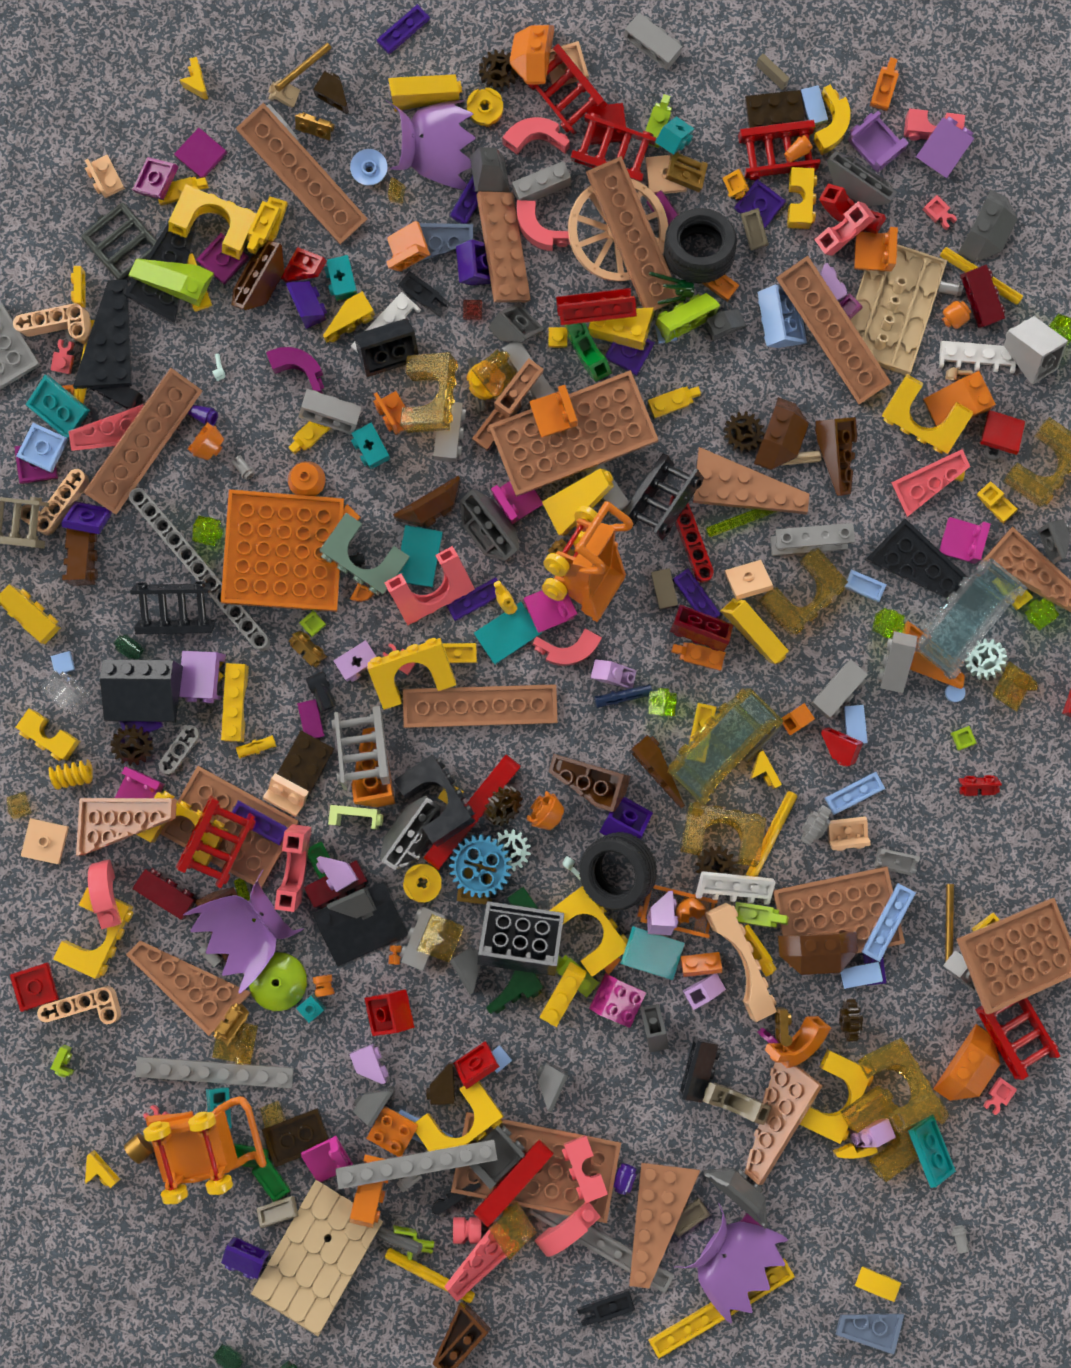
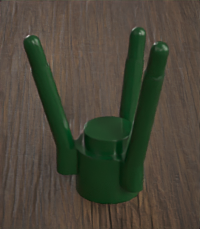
(683, 288)

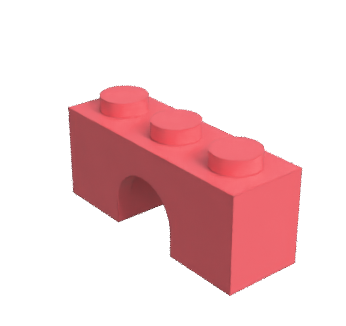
(919, 127)
(836, 237)
(590, 1186)

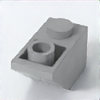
(958, 968)

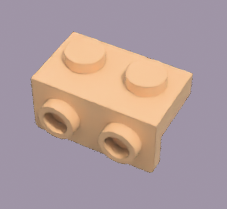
(848, 833)

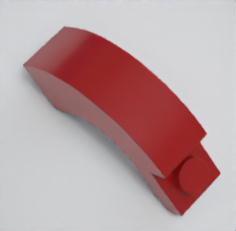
(837, 202)

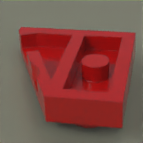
(303, 266)

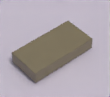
(772, 71)
(754, 229)
(664, 588)
(277, 1212)
(691, 1216)

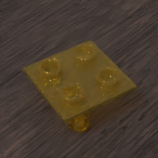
(495, 373)
(1014, 686)
(440, 938)
(240, 1048)
(512, 1230)

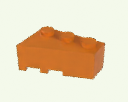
(367, 1200)

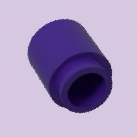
(624, 1179)

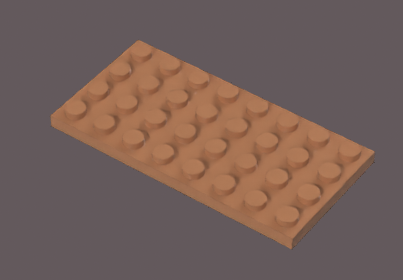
(609, 426)
(553, 1185)

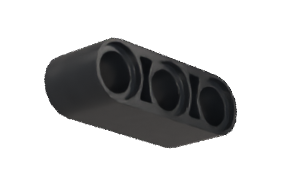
(123, 396)

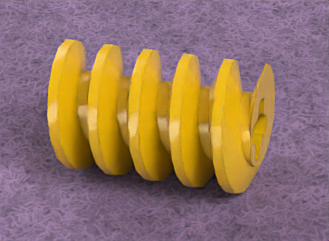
(71, 776)

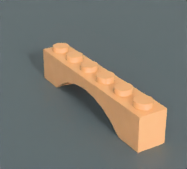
(756, 997)

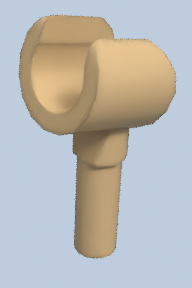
(952, 373)

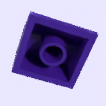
(472, 263)
(307, 303)
(627, 818)
(244, 1258)

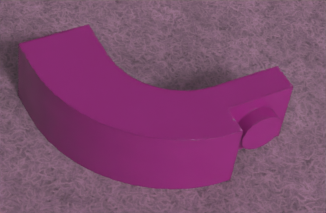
(294, 358)

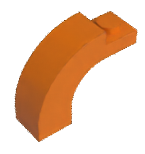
(804, 1044)

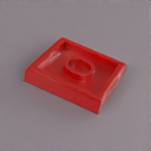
(612, 113)
(1002, 432)
(34, 987)
(476, 1065)

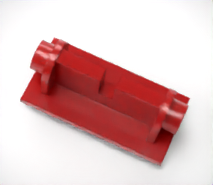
(989, 785)

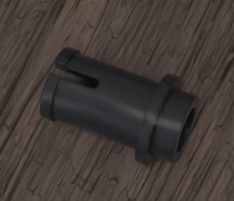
(358, 560)

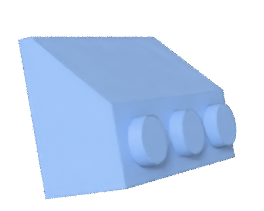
(780, 319)

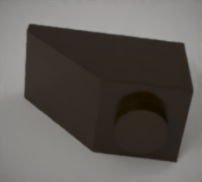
(331, 91)
(442, 1087)

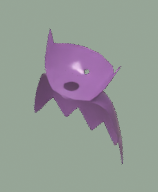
(438, 152)
(234, 932)
(731, 1278)

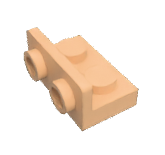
(104, 175)
(286, 795)

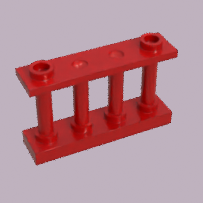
(583, 86)
(768, 134)
(582, 157)
(596, 306)
(204, 826)
(1007, 1049)

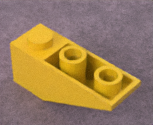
(352, 313)

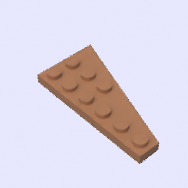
(738, 486)
(1031, 568)
(115, 819)
(195, 991)
(790, 1097)
(659, 1208)

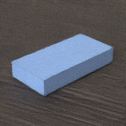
(814, 105)
(865, 586)
(855, 722)
(861, 975)

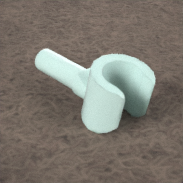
(218, 373)
(568, 863)

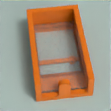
(695, 926)

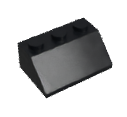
(386, 347)
(699, 1069)

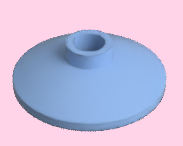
(365, 159)

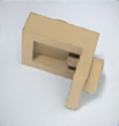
(286, 96)

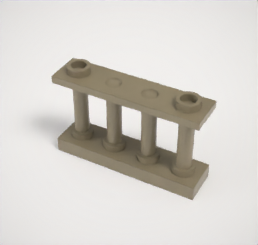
(14, 537)

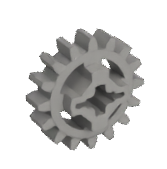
(816, 825)

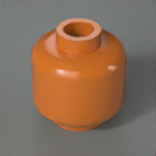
(956, 314)

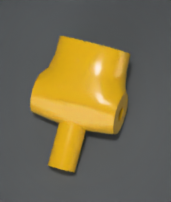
(504, 598)

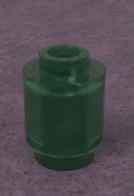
(128, 647)
(228, 1357)

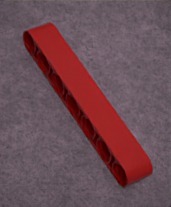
(497, 778)

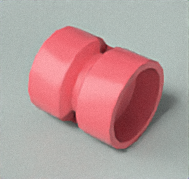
(467, 1230)

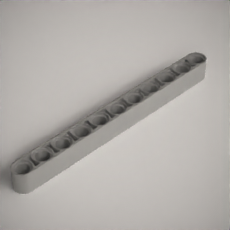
(541, 388)
(195, 561)

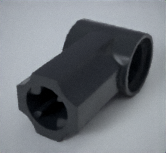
(320, 688)

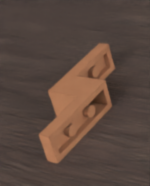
(509, 401)

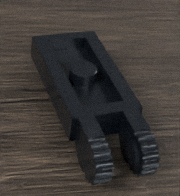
(422, 292)
(452, 1198)
(607, 1307)

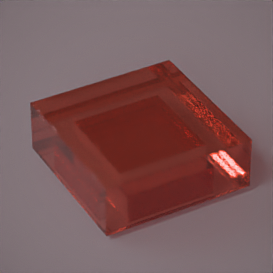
(472, 309)

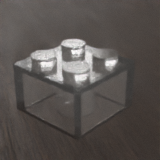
(66, 693)

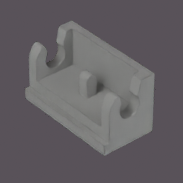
(896, 861)

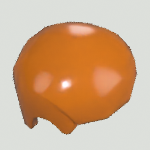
(689, 908)

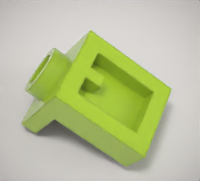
(62, 1057)

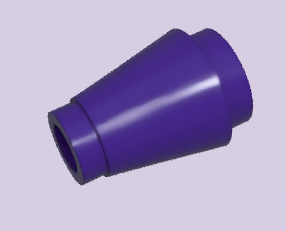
(204, 414)

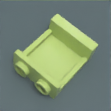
(337, 811)

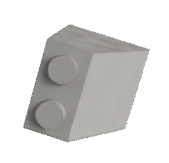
(1035, 348)

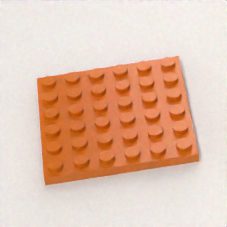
(276, 553)

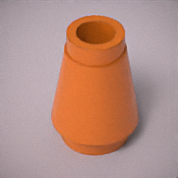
(798, 149)

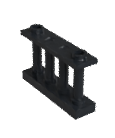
(652, 484)
(168, 626)

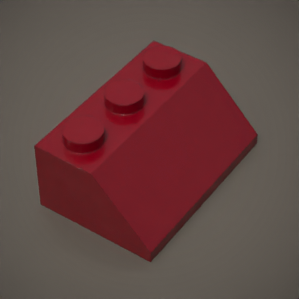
(701, 628)

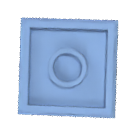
(42, 447)

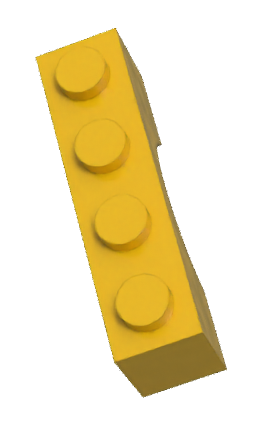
(233, 704)

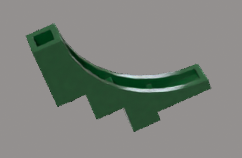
(520, 981)

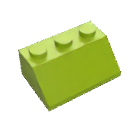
(686, 316)

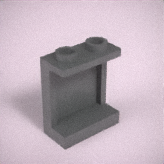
(507, 1154)

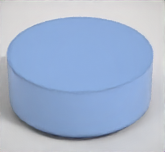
(954, 694)

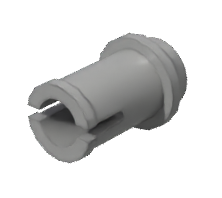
(950, 288)
(246, 471)
(214, 959)
(406, 1182)
(959, 1233)

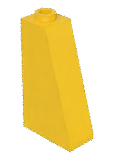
(423, 90)
(584, 492)
(755, 630)

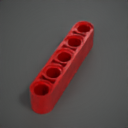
(691, 547)
(513, 1183)

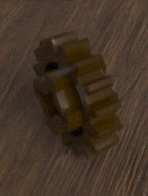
(494, 75)
(749, 436)
(121, 743)
(503, 805)
(713, 856)
(851, 1019)

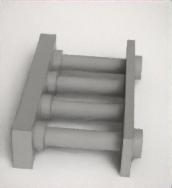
(804, 539)
(378, 754)

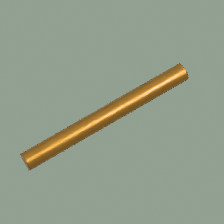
(302, 67)
(949, 921)

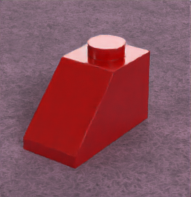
(841, 746)

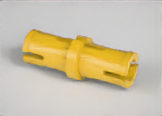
(256, 746)

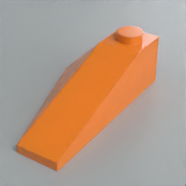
(925, 667)
(370, 790)

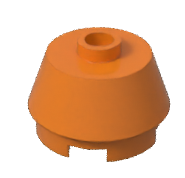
(207, 442)
(306, 479)
(546, 812)

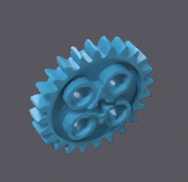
(476, 883)

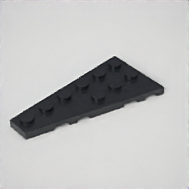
(168, 248)
(108, 349)
(917, 560)

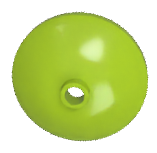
(291, 985)

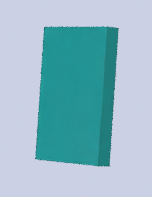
(57, 406)
(422, 547)
(507, 634)
(652, 953)
(932, 1151)

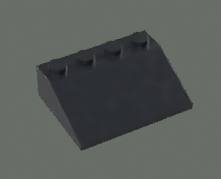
(140, 690)
(353, 937)
(520, 938)

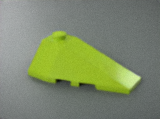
(177, 279)

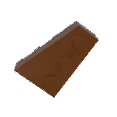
(80, 558)
(461, 1338)

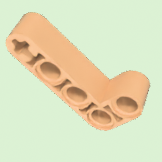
(30, 323)
(58, 500)
(78, 1006)

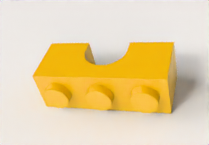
(802, 182)
(33, 726)
(563, 994)

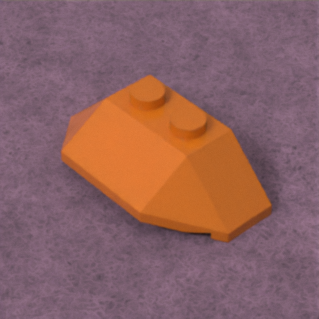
(532, 53)
(970, 1067)

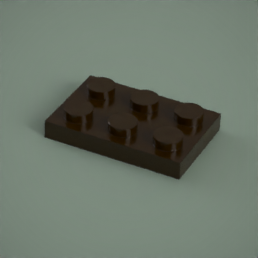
(774, 108)
(305, 761)
(294, 1136)

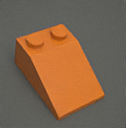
(968, 391)

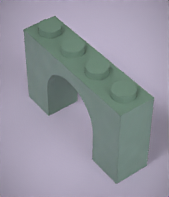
(336, 550)

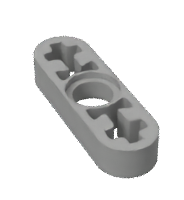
(171, 750)

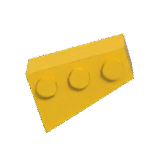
(625, 331)
(29, 614)

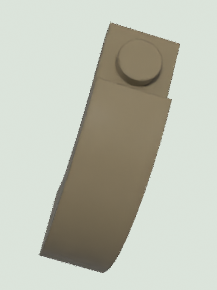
(736, 1102)

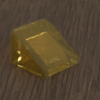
(396, 191)
(18, 805)
(272, 1114)
(942, 1115)

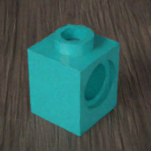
(311, 1008)

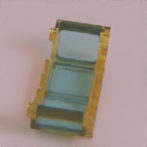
(722, 743)

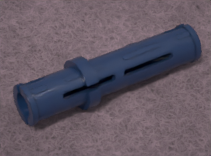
(614, 698)

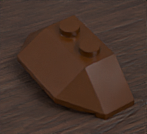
(259, 277)
(782, 435)
(431, 506)
(818, 952)

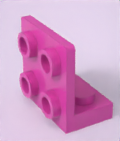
(515, 507)
(964, 540)
(549, 612)
(138, 785)
(617, 1000)
(325, 1158)

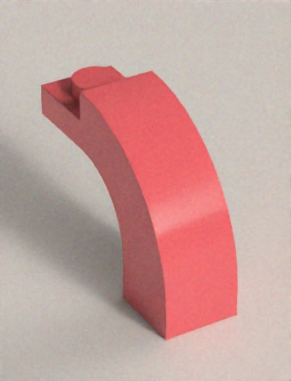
(535, 129)
(534, 231)
(572, 655)
(101, 893)
(567, 1232)

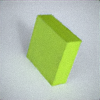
(312, 623)
(963, 738)

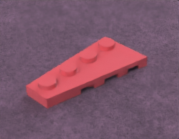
(103, 432)
(924, 483)
(476, 1266)

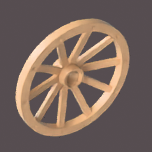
(594, 268)

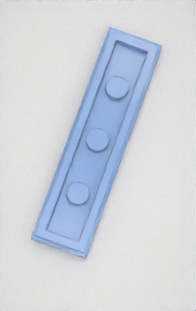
(888, 922)

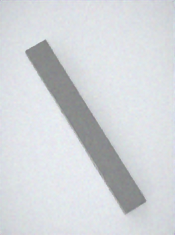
(606, 1247)

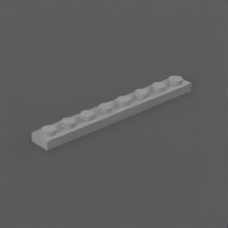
(214, 1072)
(416, 1164)

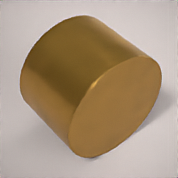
(138, 1148)

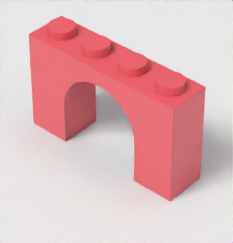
(454, 585)
(296, 845)

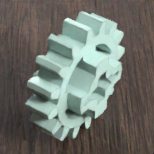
(989, 666)
(522, 852)

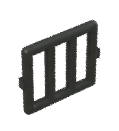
(98, 249)

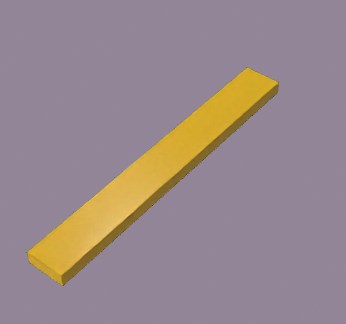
(709, 1316)

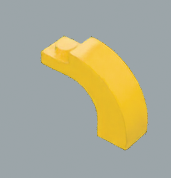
(832, 135)

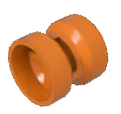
(323, 985)

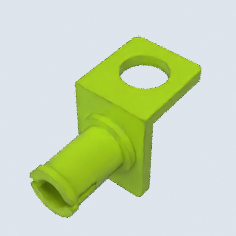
(427, 1245)

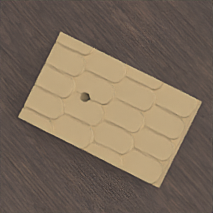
(898, 307)
(311, 1274)

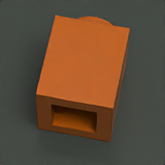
(797, 719)

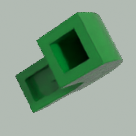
(588, 353)

